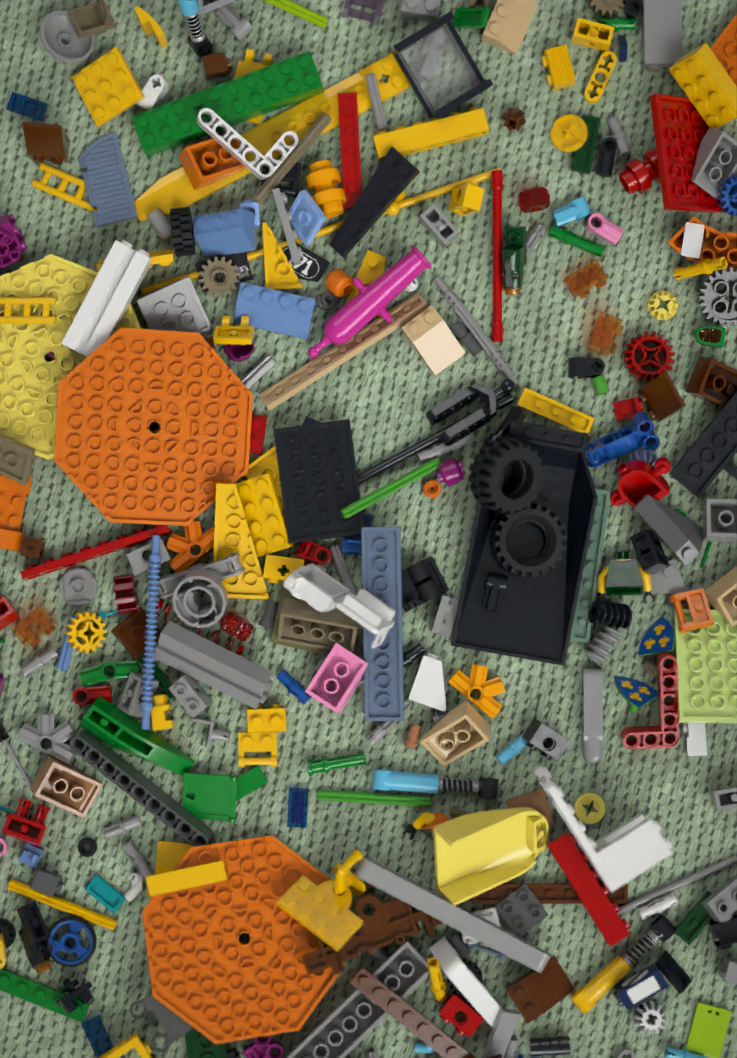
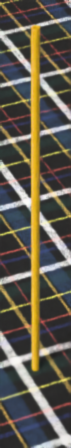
(334, 227)

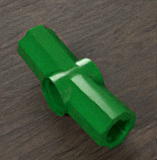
(98, 673)

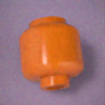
(339, 283)

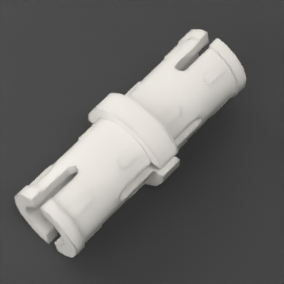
(657, 906)

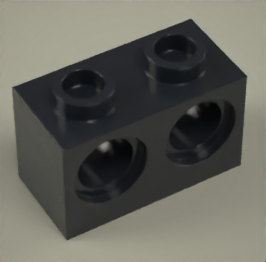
(649, 552)

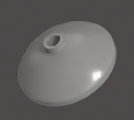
(57, 29)

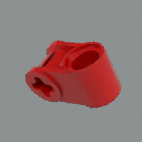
(311, 552)

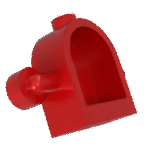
(638, 479)

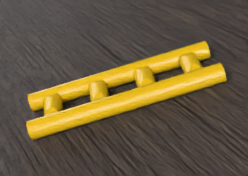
(59, 192)
(27, 318)

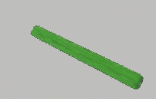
(390, 488)
(373, 798)

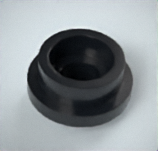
(81, 849)

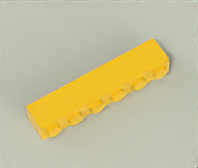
(432, 134)

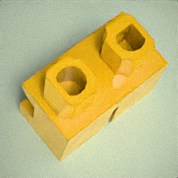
(160, 715)

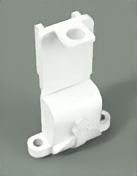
(326, 594)

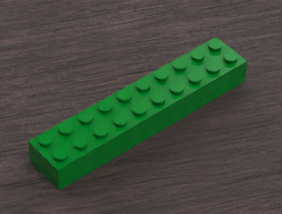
(232, 101)

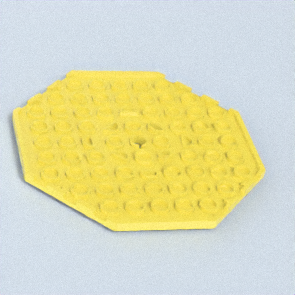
(26, 377)

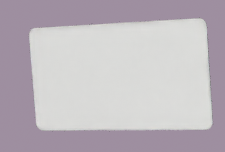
(692, 240)

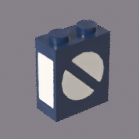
(639, 987)

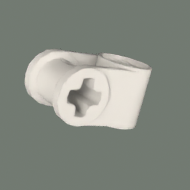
(153, 94)

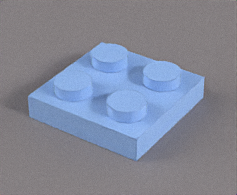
(306, 217)

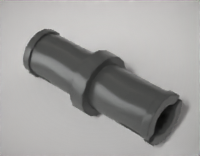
(466, 338)

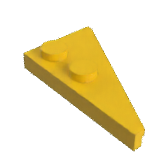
(277, 269)

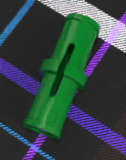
(619, 23)

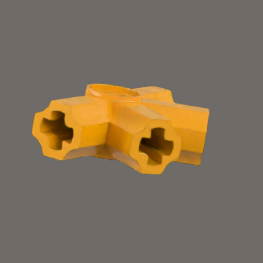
(487, 688)

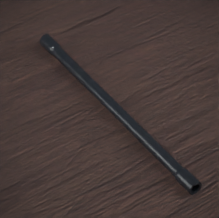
(502, 402)

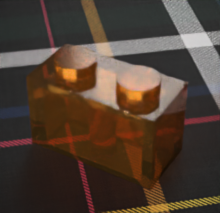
(604, 335)

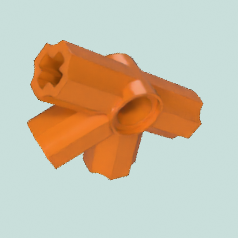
(185, 546)

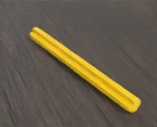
(62, 904)

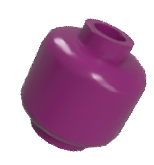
(450, 472)

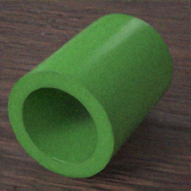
(600, 385)

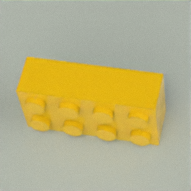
(707, 86)

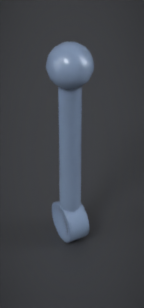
(501, 955)

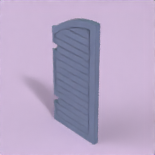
(107, 181)

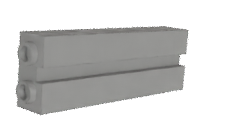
(661, 34)
(213, 665)

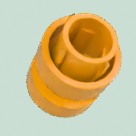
(324, 181)

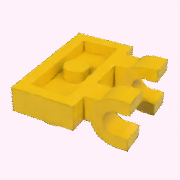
(231, 334)

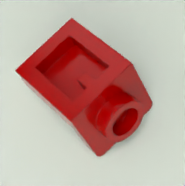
(627, 408)

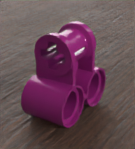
(261, 1048)

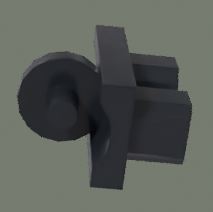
(67, 1001)

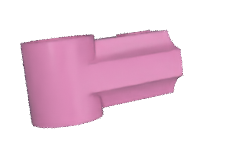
(605, 230)

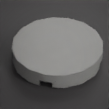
(80, 581)

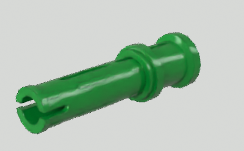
(327, 764)

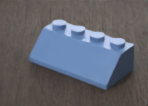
(275, 310)

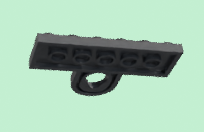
(710, 452)

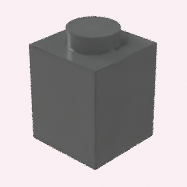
(47, 882)

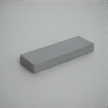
(501, 1032)

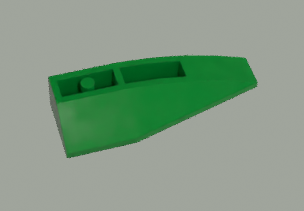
(126, 735)

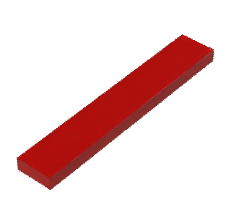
(350, 147)

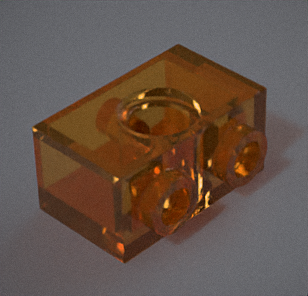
(24, 631)

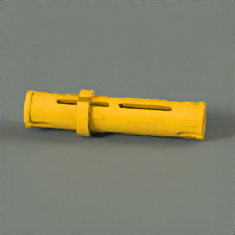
(706, 267)
(437, 983)

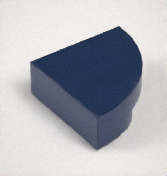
(622, 48)

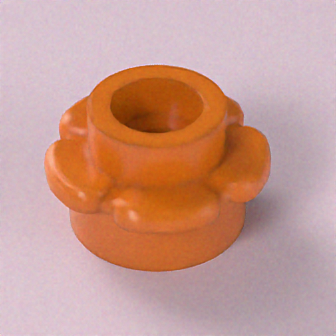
(432, 483)

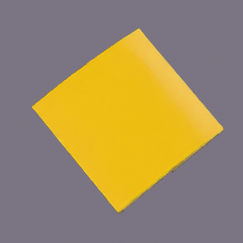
(151, 26)

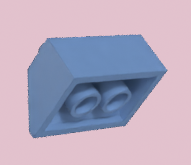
(225, 232)

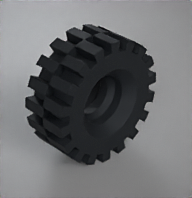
(182, 231)

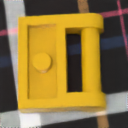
(257, 743)

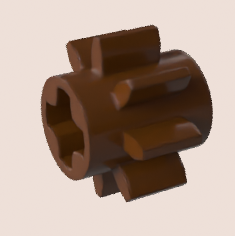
(514, 119)

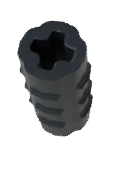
(550, 1046)

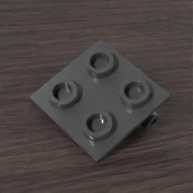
(521, 910)

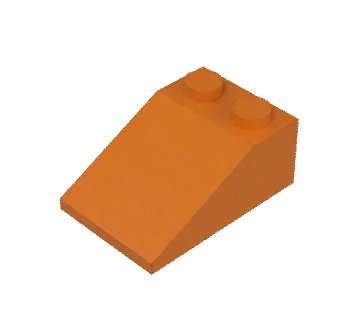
(209, 162)

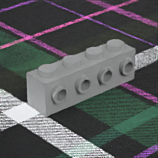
(722, 901)

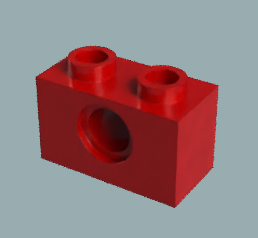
(452, 1006)

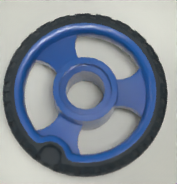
(83, 953)

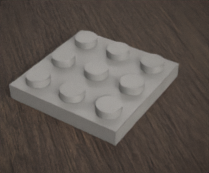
(175, 308)

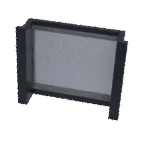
(439, 67)

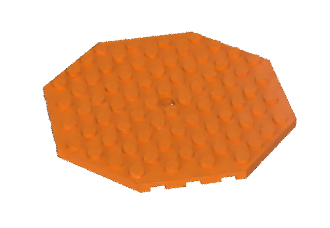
(107, 416)
(196, 953)

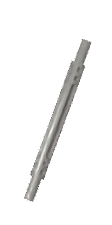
(476, 330)

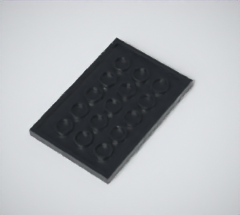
(318, 480)

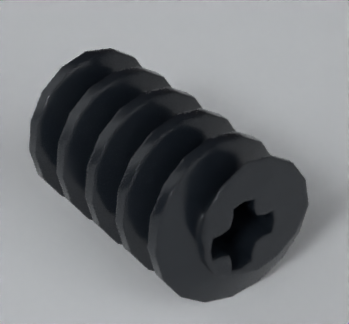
(610, 614)

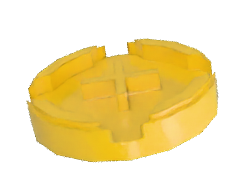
(569, 133)

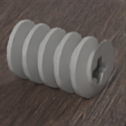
(603, 645)

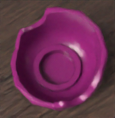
(236, 354)

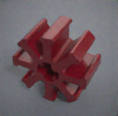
(125, 593)

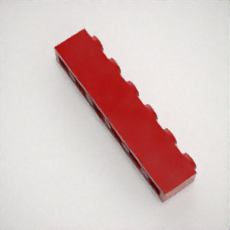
(588, 889)

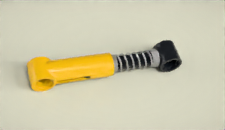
(588, 995)

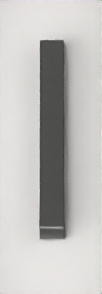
(137, 780)

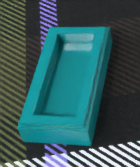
(105, 893)

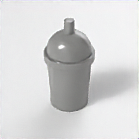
(160, 224)

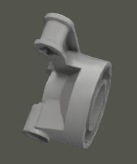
(202, 576)

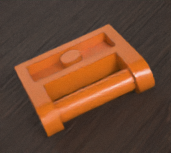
(698, 610)

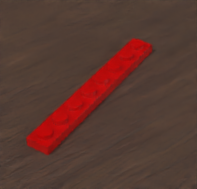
(88, 553)

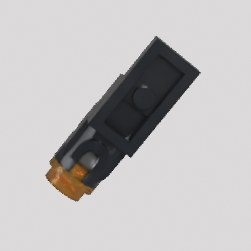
(34, 937)

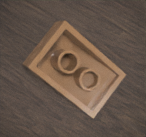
(65, 786)

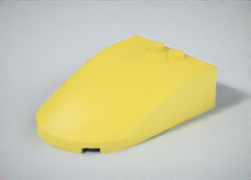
(486, 850)

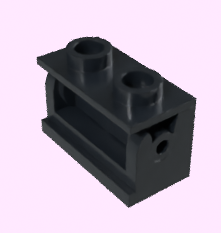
(724, 933)

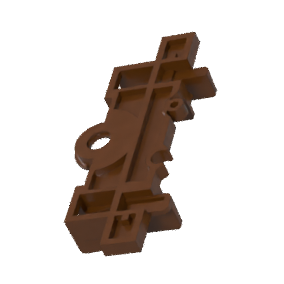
(379, 929)

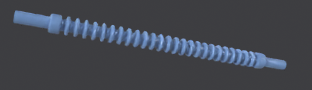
(146, 705)

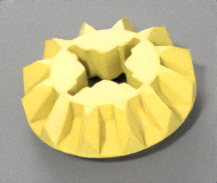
(662, 314)
(592, 817)

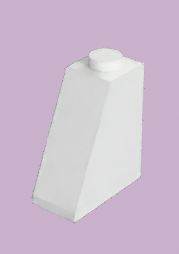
(429, 683)

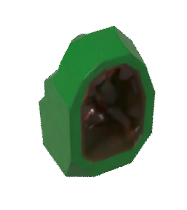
(710, 336)

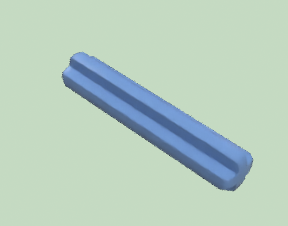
(66, 651)

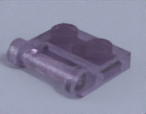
(371, 4)

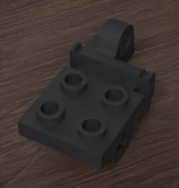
(421, 583)

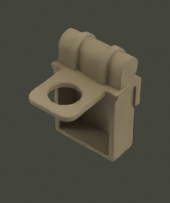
(91, 19)

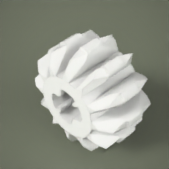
(657, 1019)

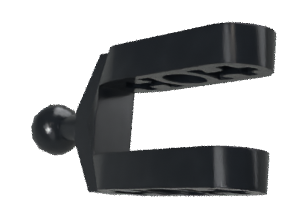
(473, 421)

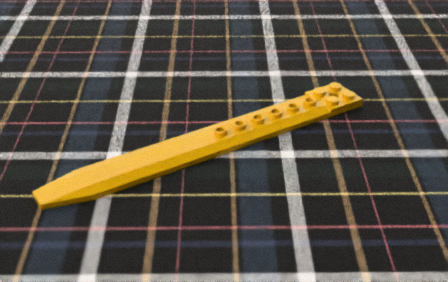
(176, 189)

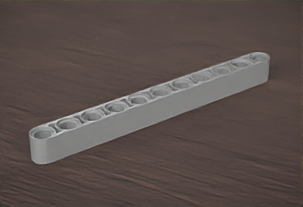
(454, 916)

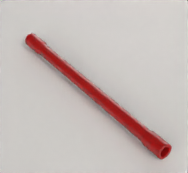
(497, 186)

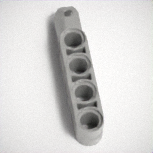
(593, 714)

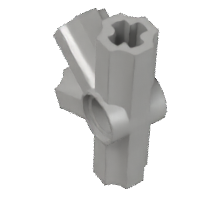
(57, 735)

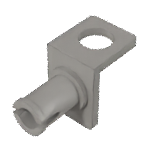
(213, 734)

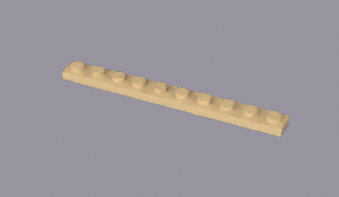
(341, 353)

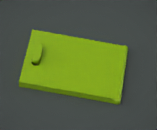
(708, 1030)

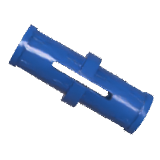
(293, 687)

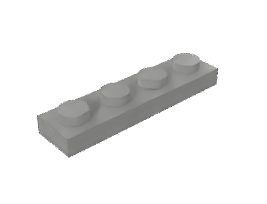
(286, 218)

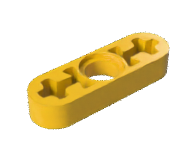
(601, 62)

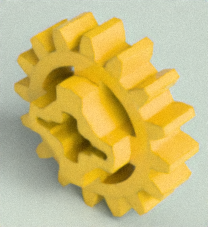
(91, 638)

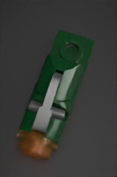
(513, 259)

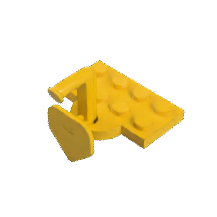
(322, 910)

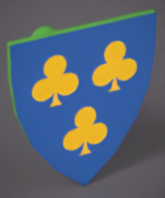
(658, 638)
(635, 692)

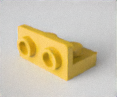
(266, 719)

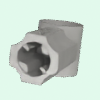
(236, 24)

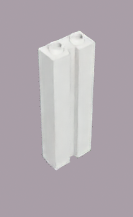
(107, 298)

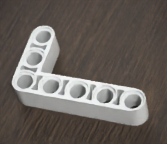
(245, 146)
(466, 980)

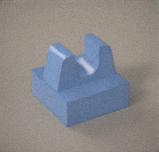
(31, 855)

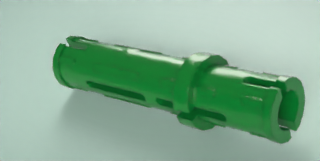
(576, 241)

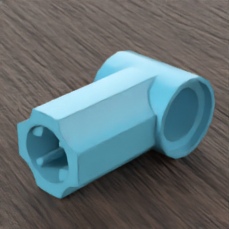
(574, 211)

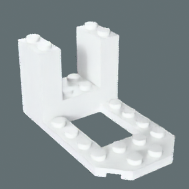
(620, 853)

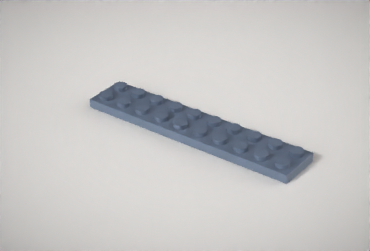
(385, 662)

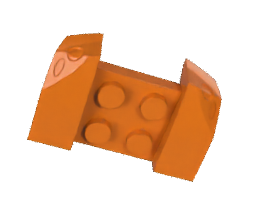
(11, 512)

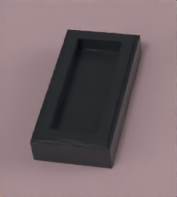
(673, 972)

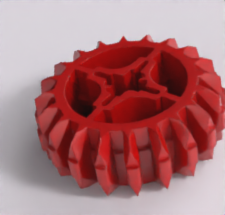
(643, 350)

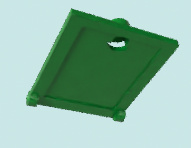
(212, 795)

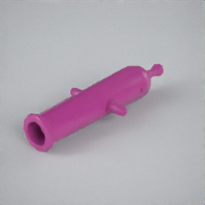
(371, 300)

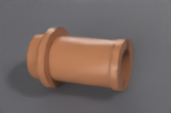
(413, 736)

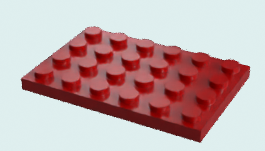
(677, 142)

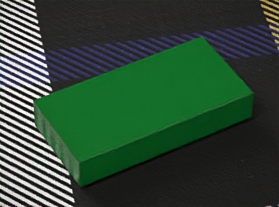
(471, 17)
(249, 782)

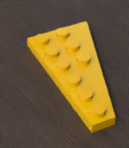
(233, 536)

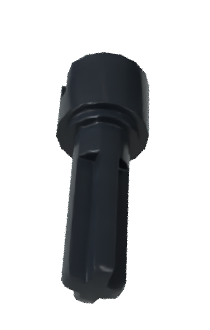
(504, 428)

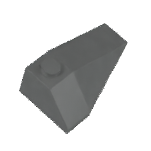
(673, 529)

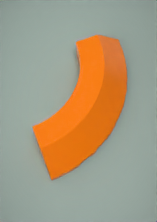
(714, 244)

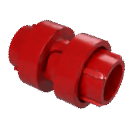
(639, 175)

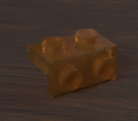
(586, 279)

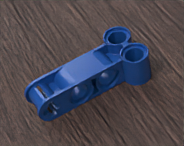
(623, 441)

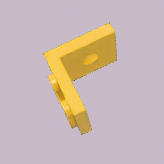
(126, 1045)

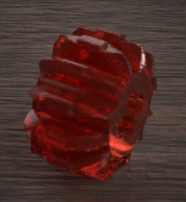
(533, 199)
(236, 626)

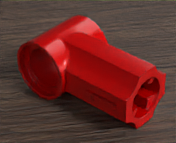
(93, 693)

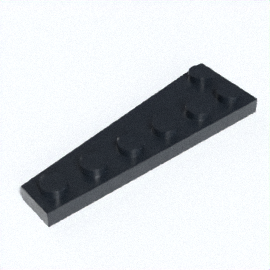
(381, 191)

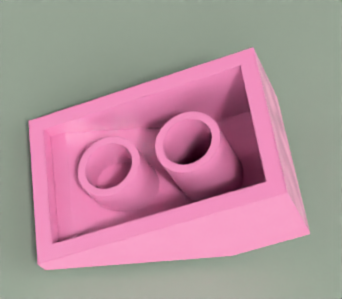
(337, 678)

